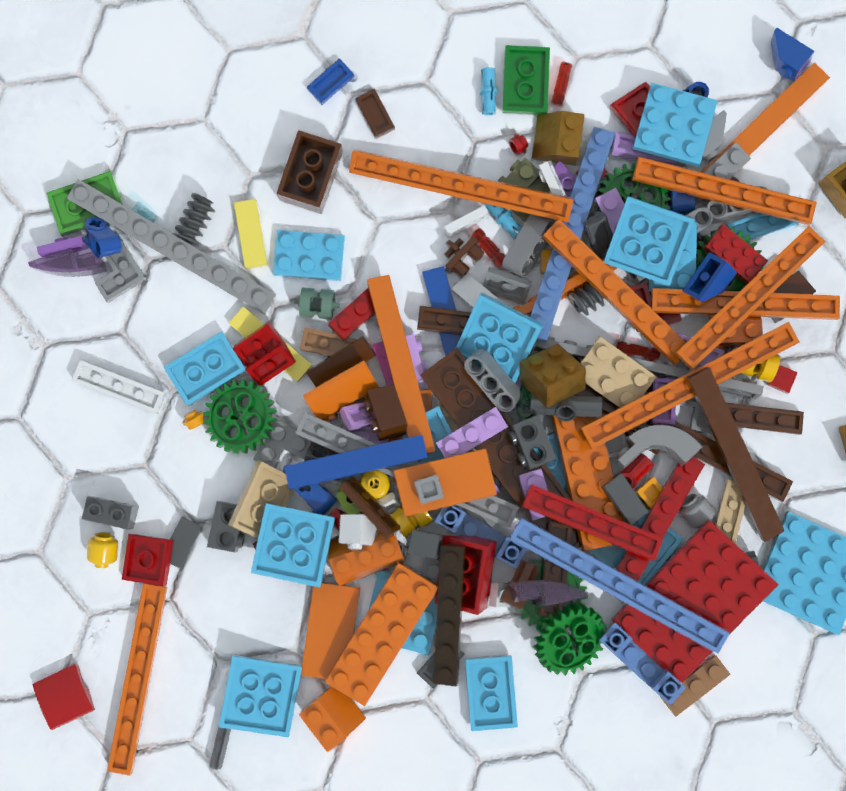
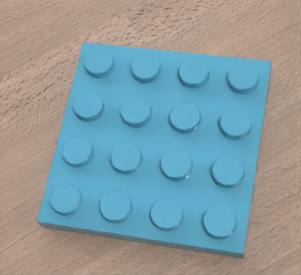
(810, 573)

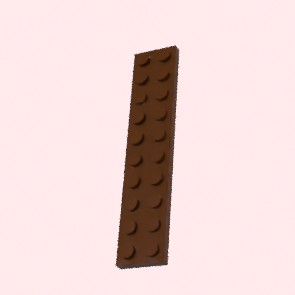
(466, 402)

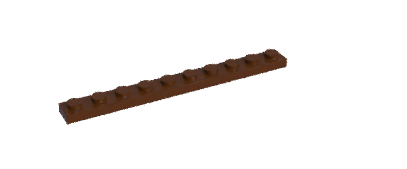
(774, 483)

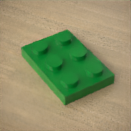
(526, 80)

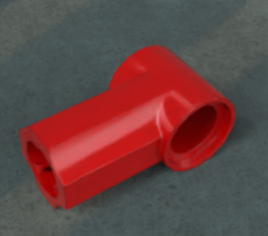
(636, 470)

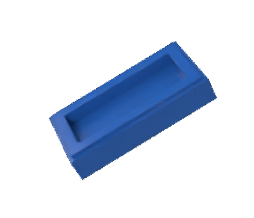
(330, 81)

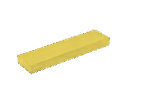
(247, 323)

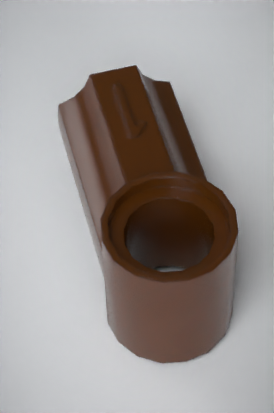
(524, 571)

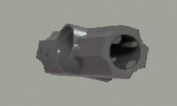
(569, 408)

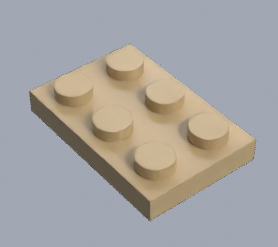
(615, 373)
(263, 487)

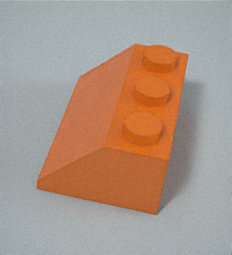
(340, 392)
(355, 564)

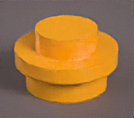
(193, 419)

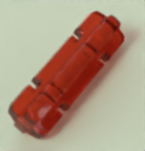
(561, 83)
(489, 247)
(633, 349)

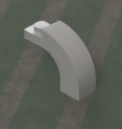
(662, 437)

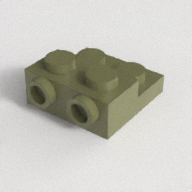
(525, 175)

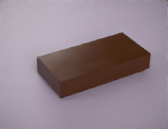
(374, 113)

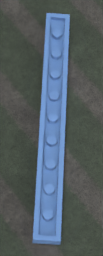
(583, 194)
(619, 585)

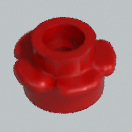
(518, 144)

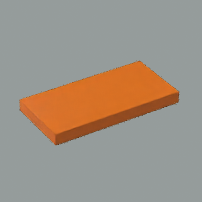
(461, 479)
(329, 627)

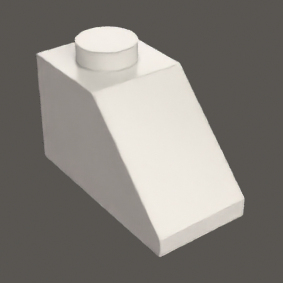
(357, 531)

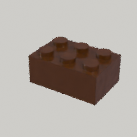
(309, 172)

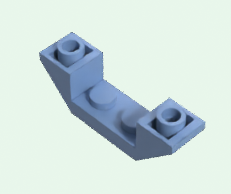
(466, 525)
(641, 664)

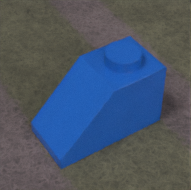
(789, 55)
(710, 278)

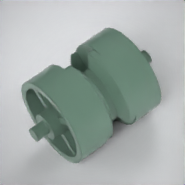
(316, 303)

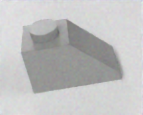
(715, 136)

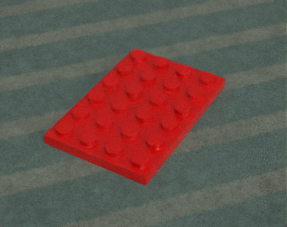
(707, 578)

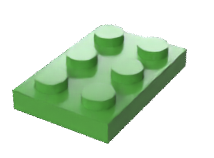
(70, 216)

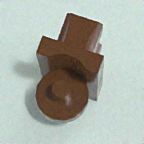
(470, 249)

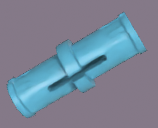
(488, 91)
(505, 219)

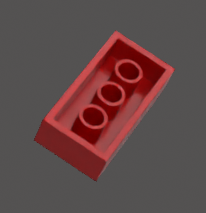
(736, 252)

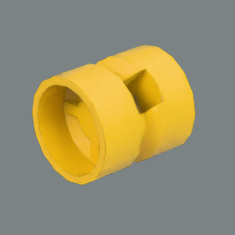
(765, 370)
(410, 522)

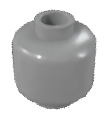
(696, 510)

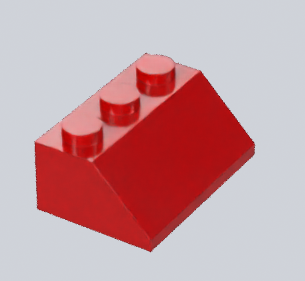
(477, 571)

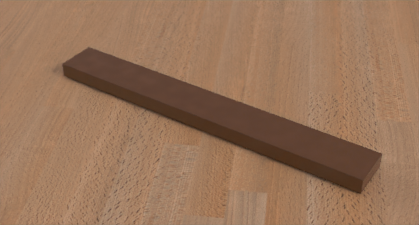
(735, 453)

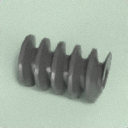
(195, 218)
(585, 299)

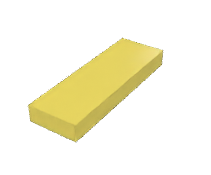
(251, 234)

